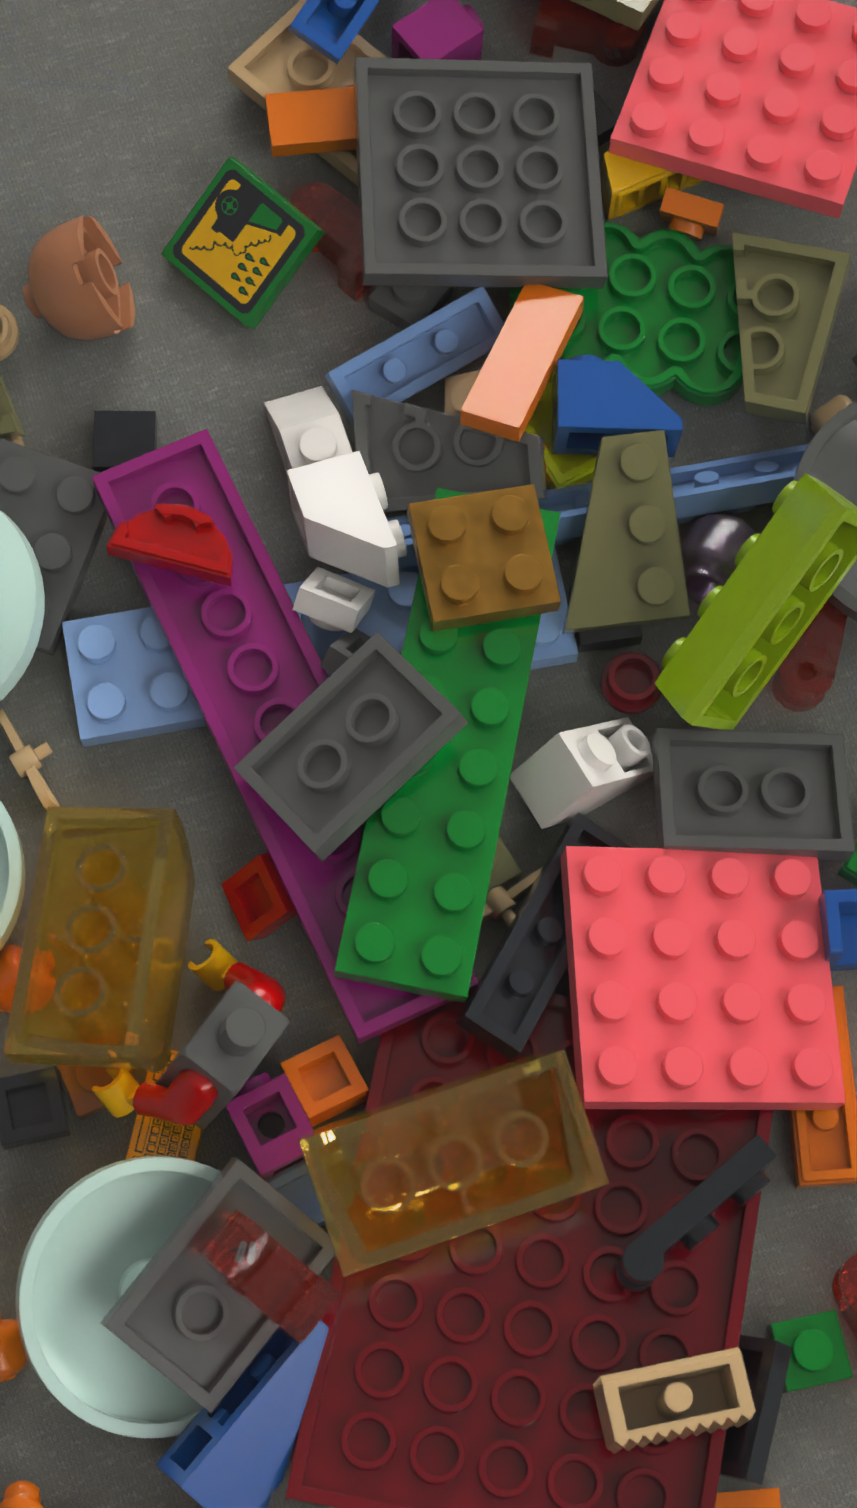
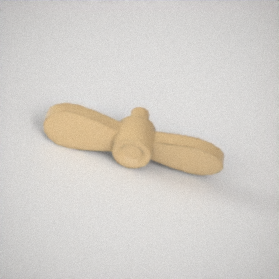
(27, 761)
(501, 902)

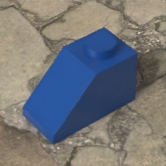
(604, 400)

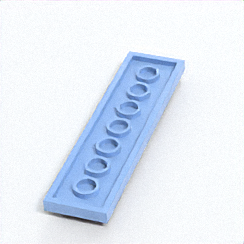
(133, 687)

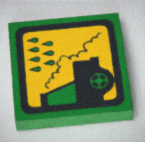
(242, 242)

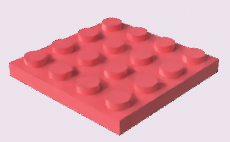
(749, 98)
(699, 981)

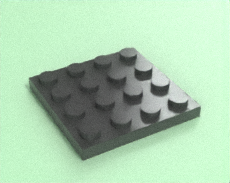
(478, 173)

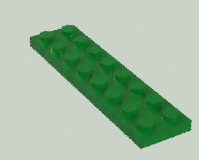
(436, 838)

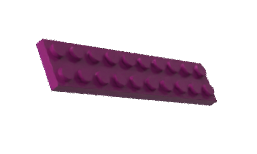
(247, 673)

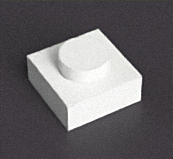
(333, 601)

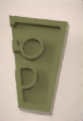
(785, 320)
(630, 540)

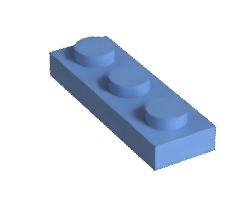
(420, 352)

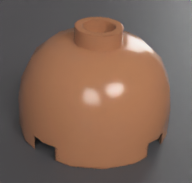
(76, 282)

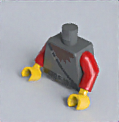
(216, 1055)

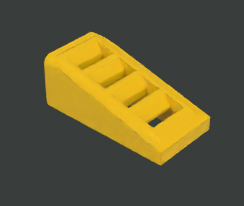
(633, 184)

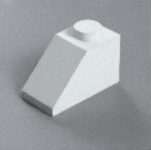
(307, 428)

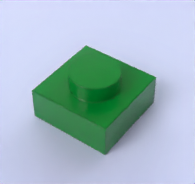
(817, 1350)

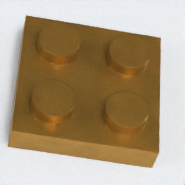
(483, 557)

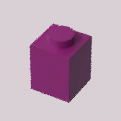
(439, 32)

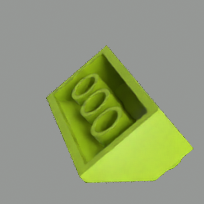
(762, 607)

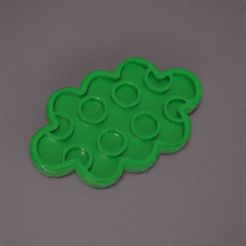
(663, 314)

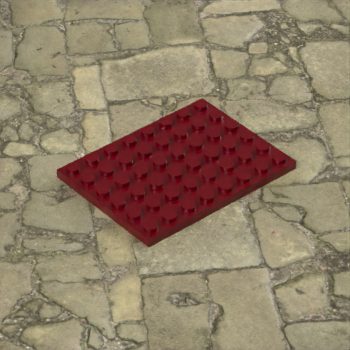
(479, 1356)

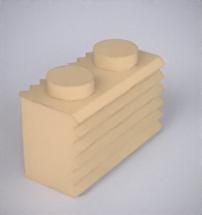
(673, 1400)

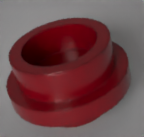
(629, 683)

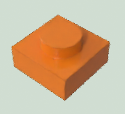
(691, 214)
(325, 1080)

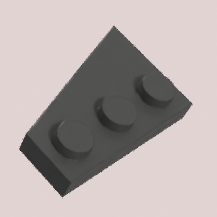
(430, 449)

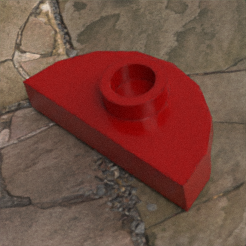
(175, 540)

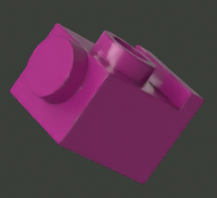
(265, 1098)

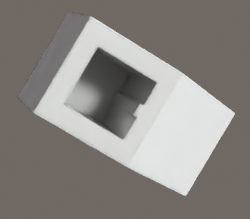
(344, 518)
(583, 770)

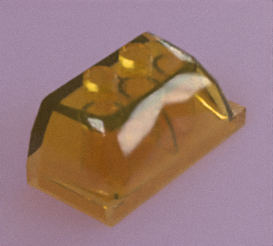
(104, 940)
(452, 1160)

